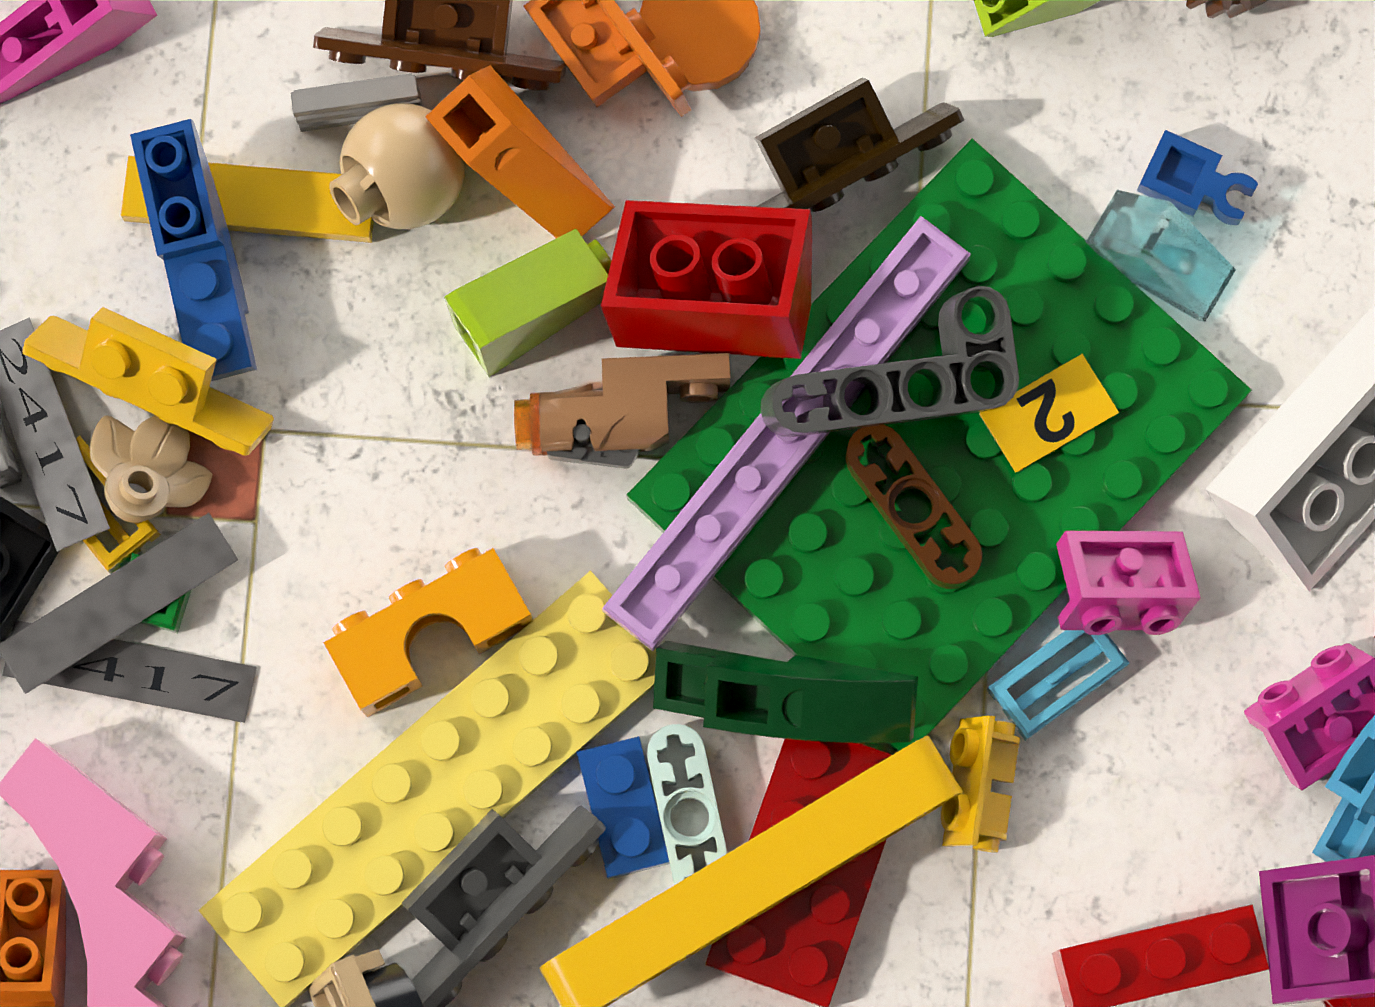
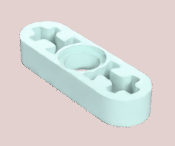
(663, 774)

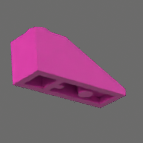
(58, 35)

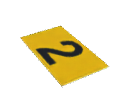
(1049, 413)

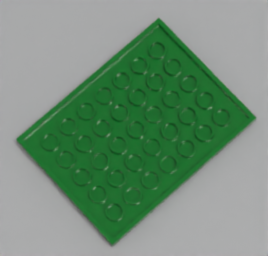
(824, 560)

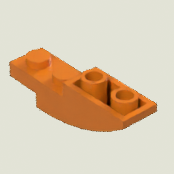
(32, 938)

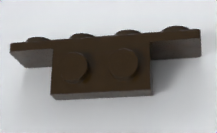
(843, 142)

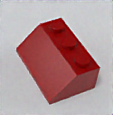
(711, 279)

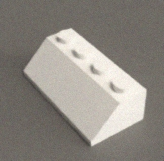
(1309, 472)

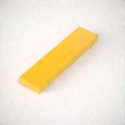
(265, 202)

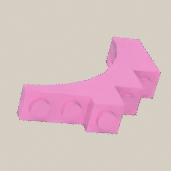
(99, 855)

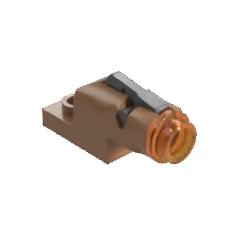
(624, 417)

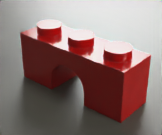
(1161, 959)

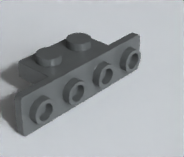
(486, 890)

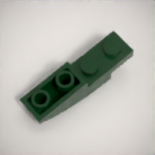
(785, 699)

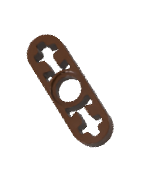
(954, 536)

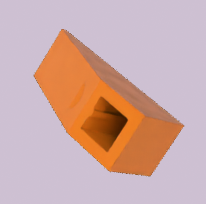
(518, 154)

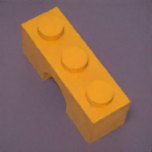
(376, 649)

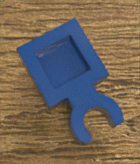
(1188, 174)

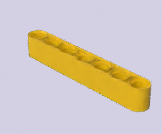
(752, 878)

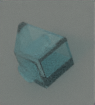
(1161, 252)

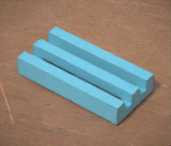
(1014, 708)

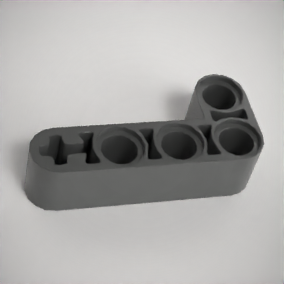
(889, 381)

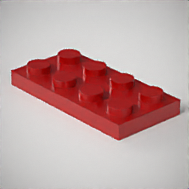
(805, 938)

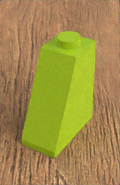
(529, 299)

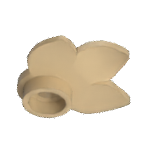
(150, 458)

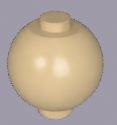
(397, 169)

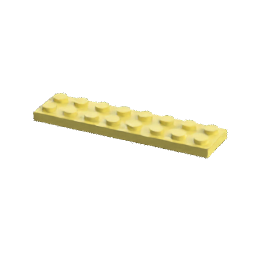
(422, 794)

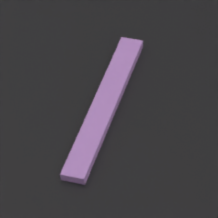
(765, 462)

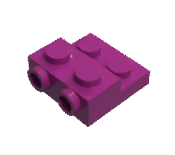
(1320, 930)

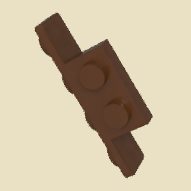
(443, 34)

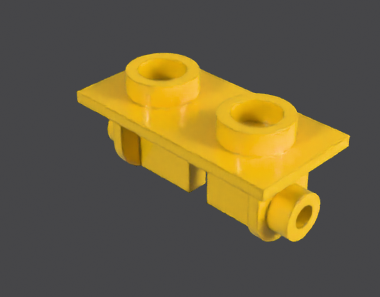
(980, 753)

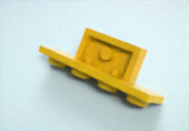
(151, 374)

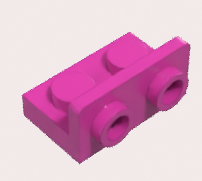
(1126, 581)
(1317, 712)

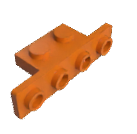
(606, 48)

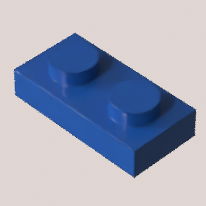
(625, 803)

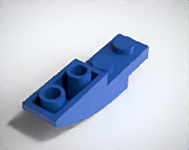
(194, 245)

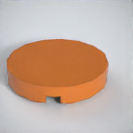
(704, 37)

